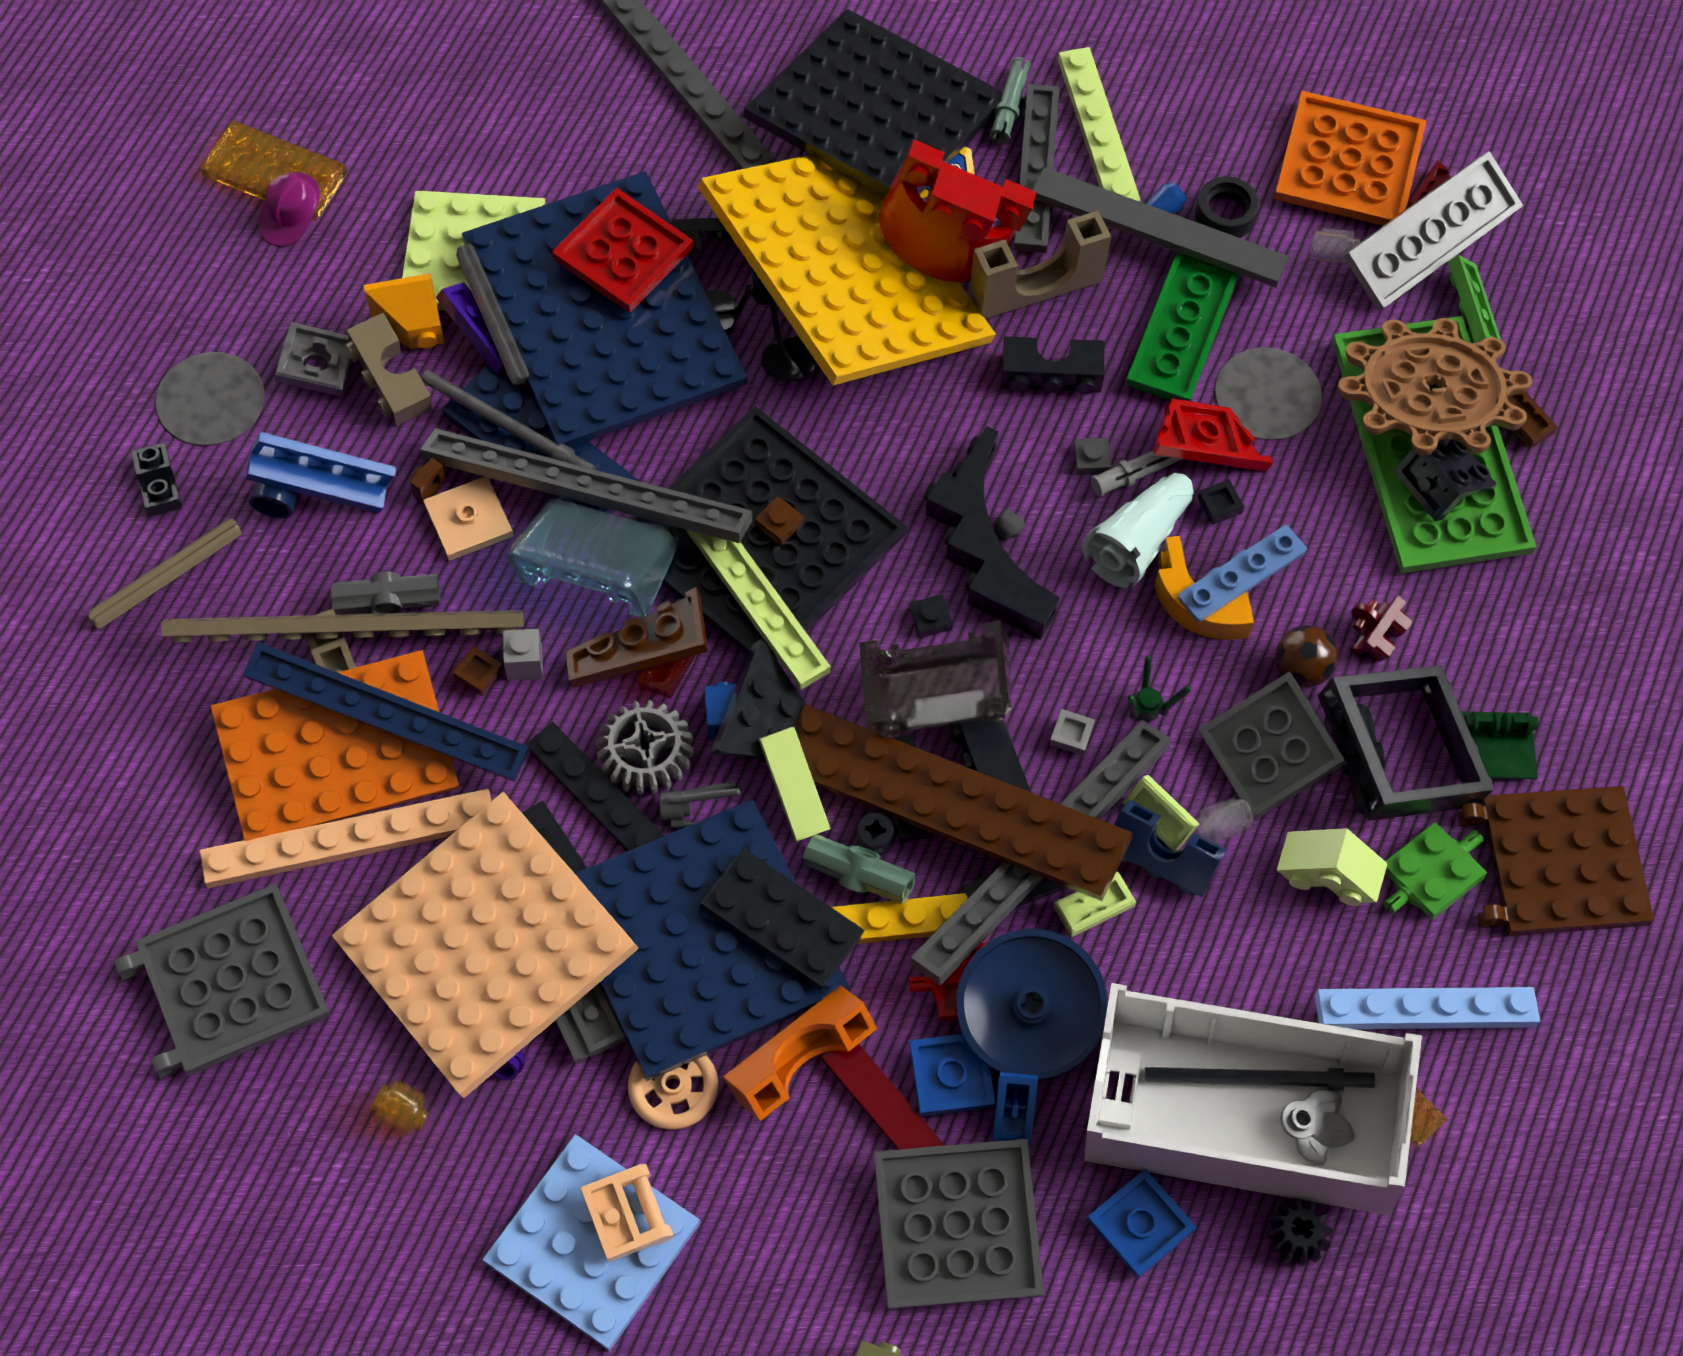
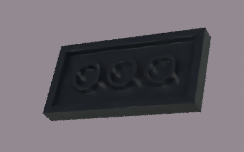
(782, 919)

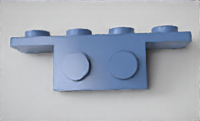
(1242, 573)

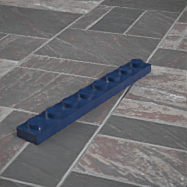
(386, 712)

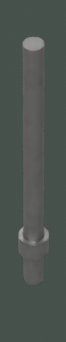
(559, 452)

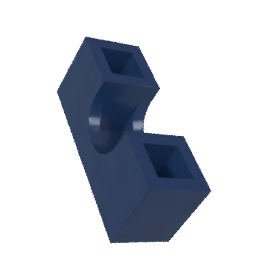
(1187, 868)

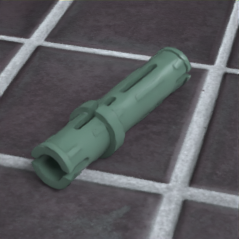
(1007, 110)

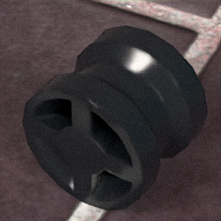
(875, 841)

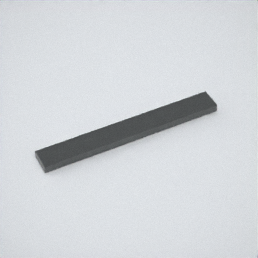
(1161, 227)

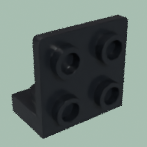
(1443, 477)

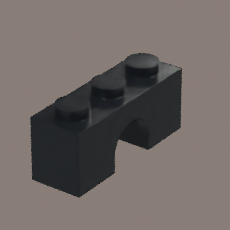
(1026, 369)

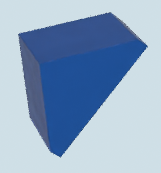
(1014, 1107)

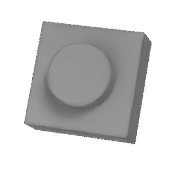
(1072, 732)

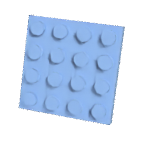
(558, 1256)

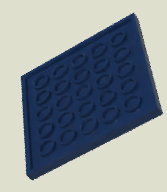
(692, 977)

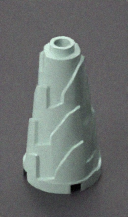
(1134, 533)

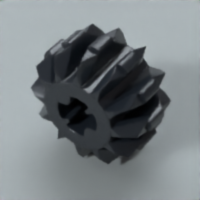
(1300, 1246)

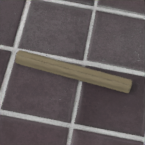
(164, 573)

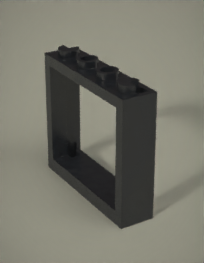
(1364, 762)

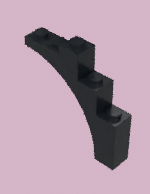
(996, 581)

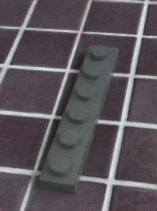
(1037, 153)

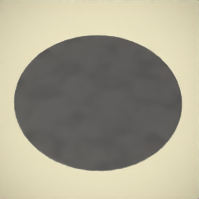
(1269, 392)
(210, 398)

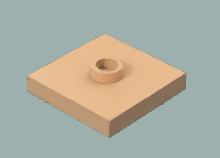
(468, 518)

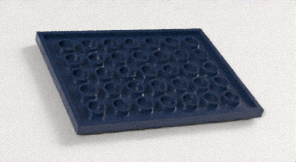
(584, 353)

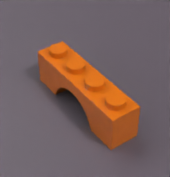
(830, 1025)

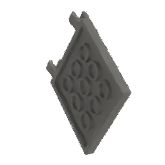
(227, 981)

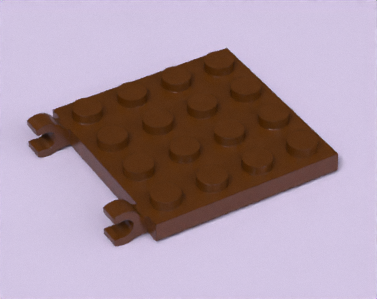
(1562, 861)

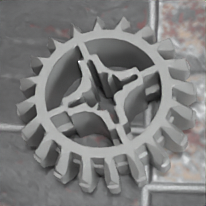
(675, 740)

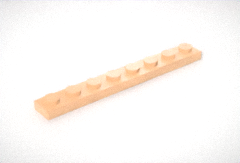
(340, 839)

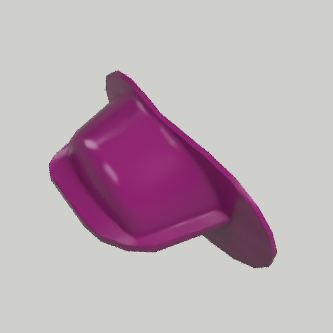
(288, 208)

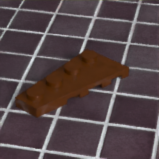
(659, 638)

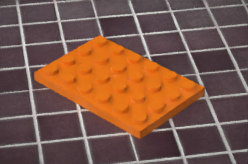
(313, 767)

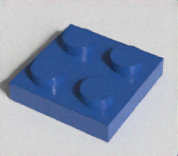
(949, 1076)
(1141, 1223)

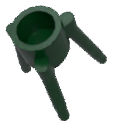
(1148, 702)

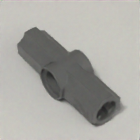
(385, 593)

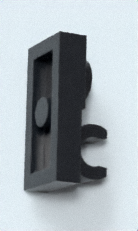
(707, 225)

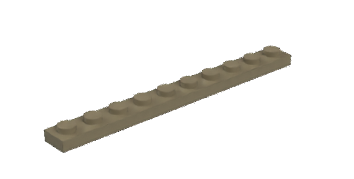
(329, 625)

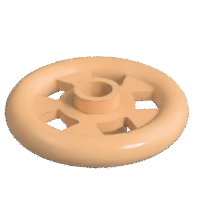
(662, 1114)

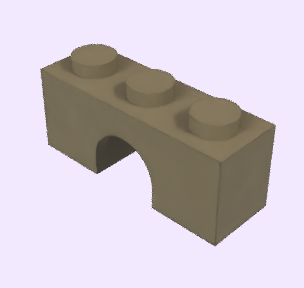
(400, 395)

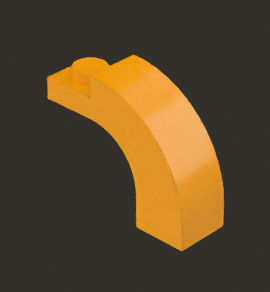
(1228, 623)

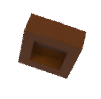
(427, 480)
(779, 520)
(478, 670)

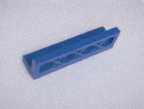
(318, 472)

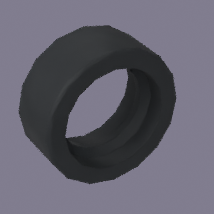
(1229, 188)

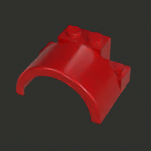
(954, 219)

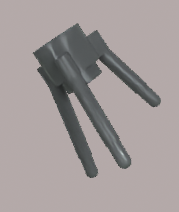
(678, 803)

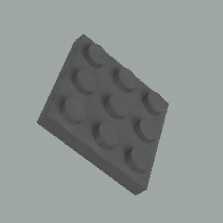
(1272, 745)

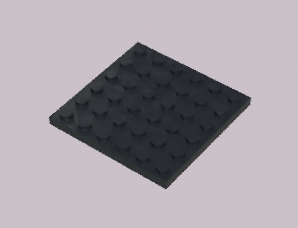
(865, 98)
(817, 564)

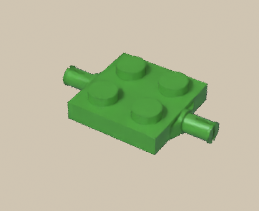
(1433, 871)

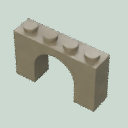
(1078, 263)

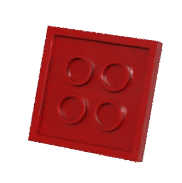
(623, 250)

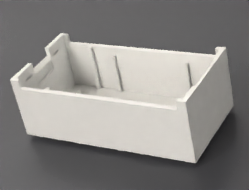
(1235, 1131)

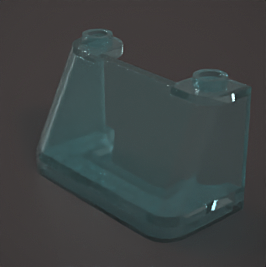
(595, 553)

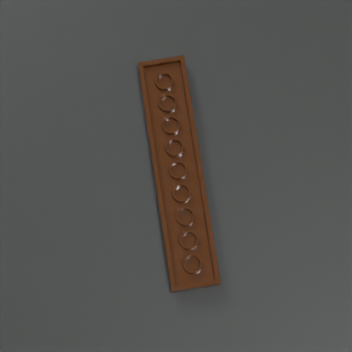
(961, 804)

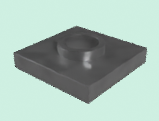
(309, 342)

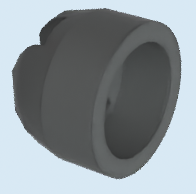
(1009, 524)

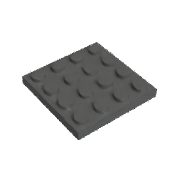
(958, 1224)

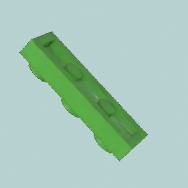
(1473, 299)

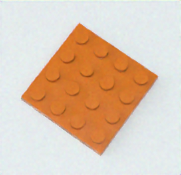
(1350, 159)

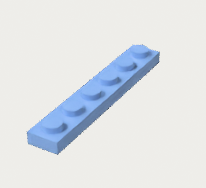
(1428, 1008)

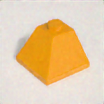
(409, 309)

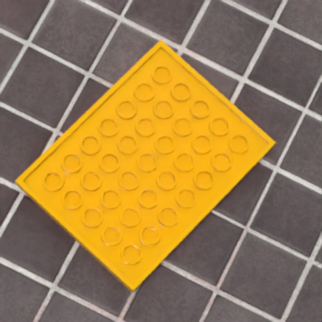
(834, 275)

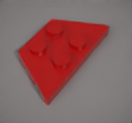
(1208, 436)

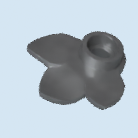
(1322, 1126)

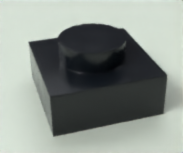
(1220, 501)
(930, 616)

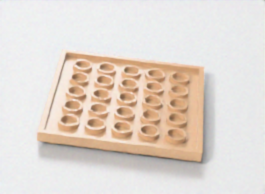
(484, 944)

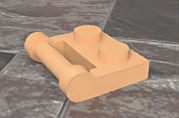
(614, 1217)

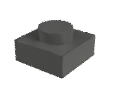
(1092, 456)

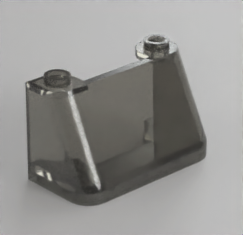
(937, 682)

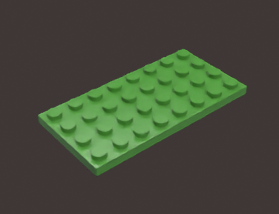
(1478, 527)

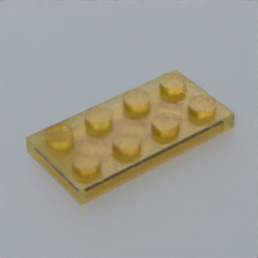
(253, 159)

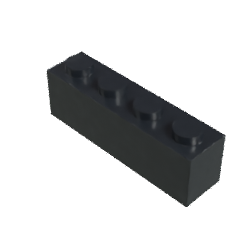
(989, 750)

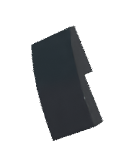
(156, 479)

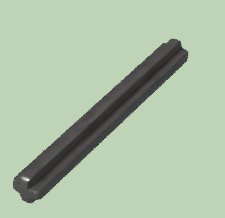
(492, 314)

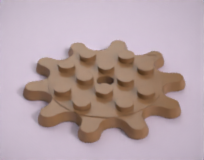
(1408, 363)

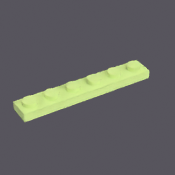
(1097, 122)
(764, 608)

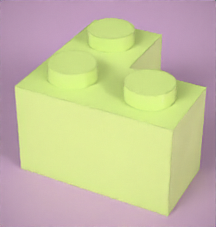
(1335, 861)

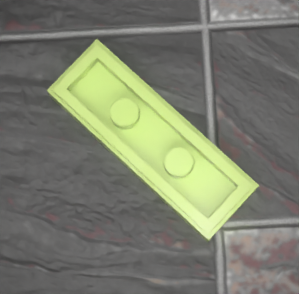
(794, 783)

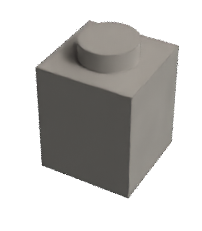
(523, 654)

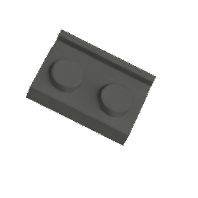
(590, 1026)

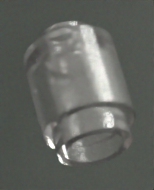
(1332, 244)
(1225, 819)

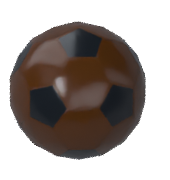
(1307, 654)

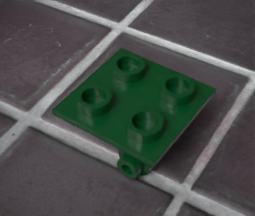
(1505, 743)

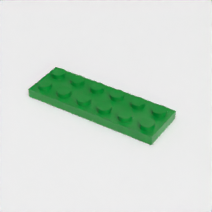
(1182, 329)

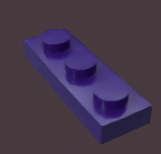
(463, 309)

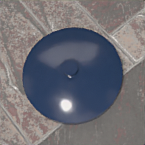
(1032, 1003)

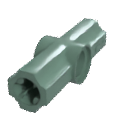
(859, 869)

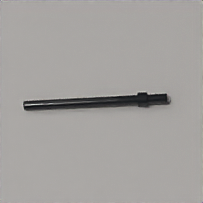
(1334, 1078)

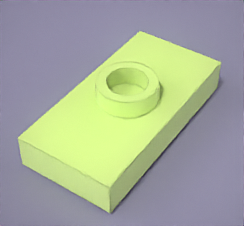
(1175, 822)
(1083, 912)

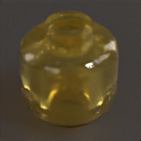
(399, 1108)

